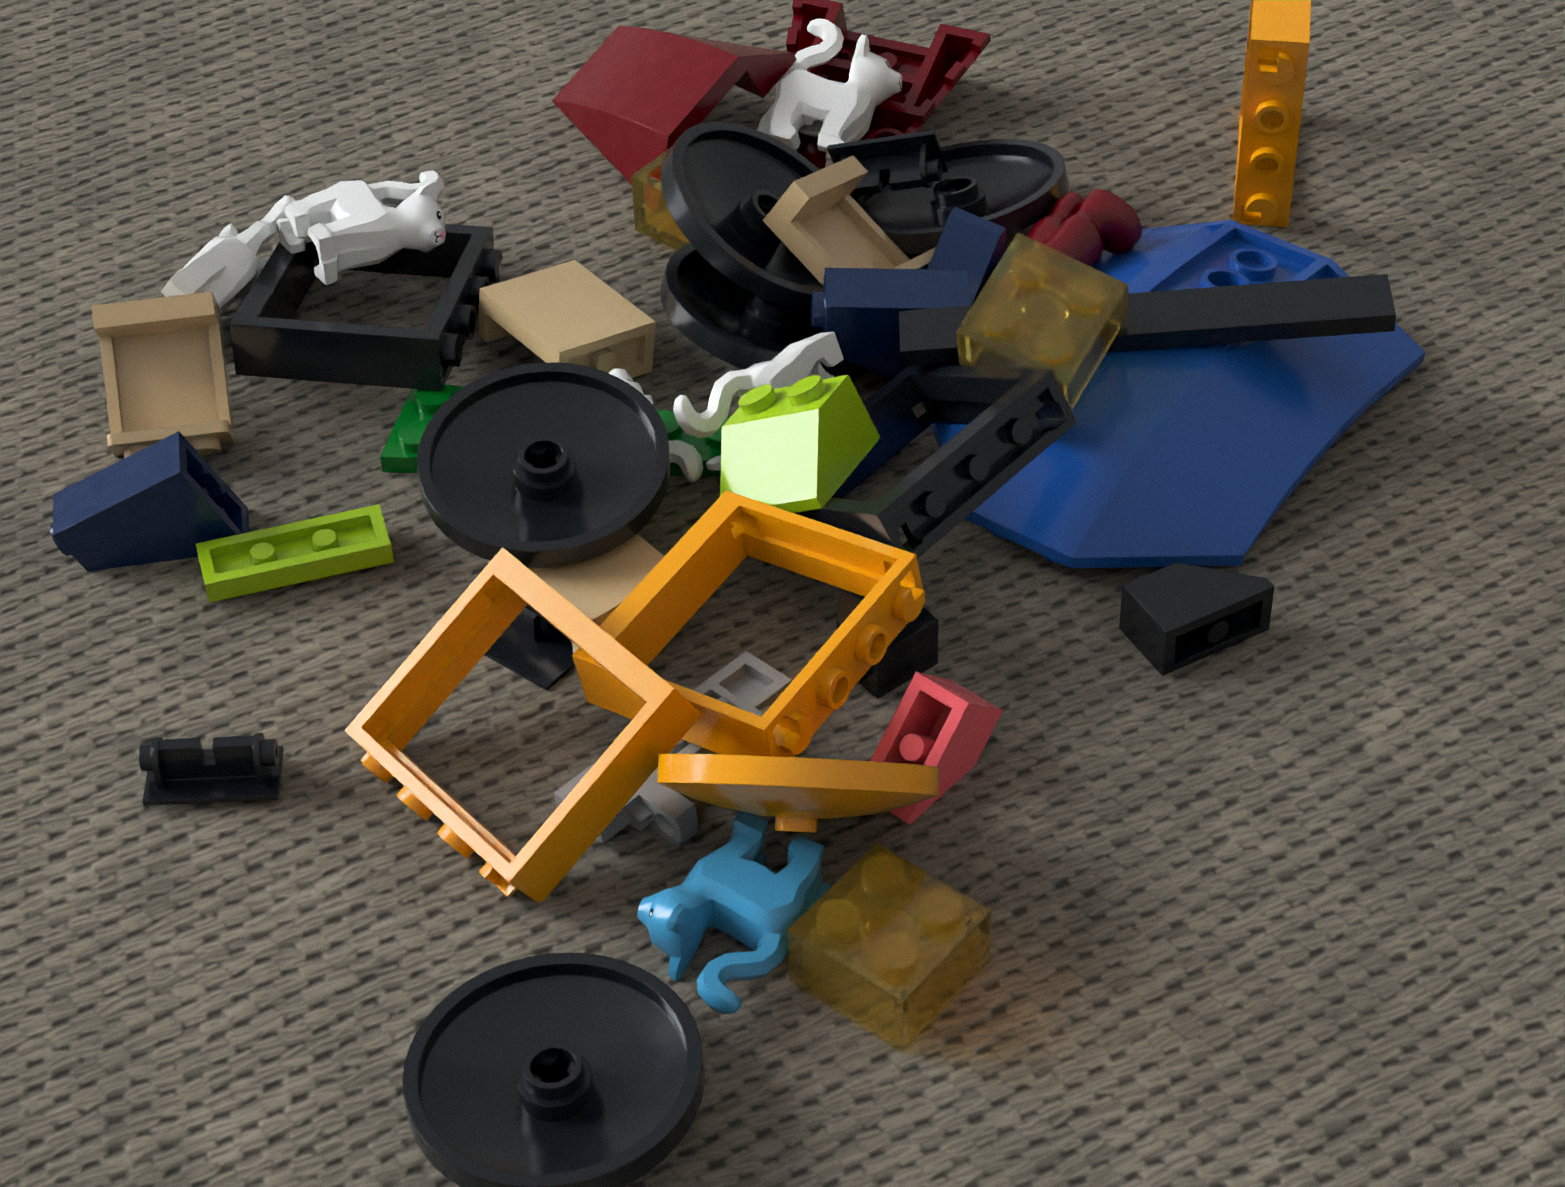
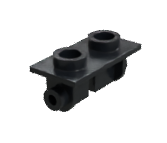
(903, 159)
(229, 772)

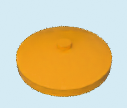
(797, 788)

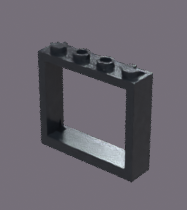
(276, 346)
(1010, 422)

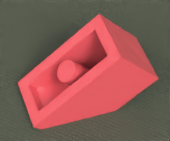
(940, 728)

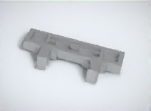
(741, 683)

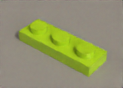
(294, 553)

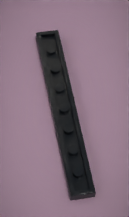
(1197, 317)

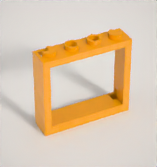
(1271, 110)
(697, 568)
(442, 664)

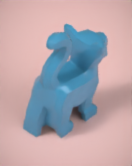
(740, 898)

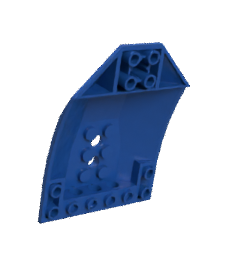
(1193, 443)

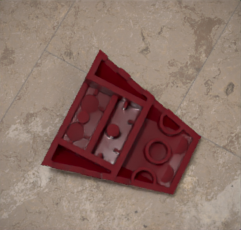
(925, 71)
(657, 84)

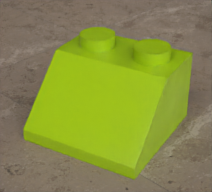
(795, 442)

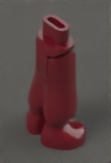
(1088, 226)

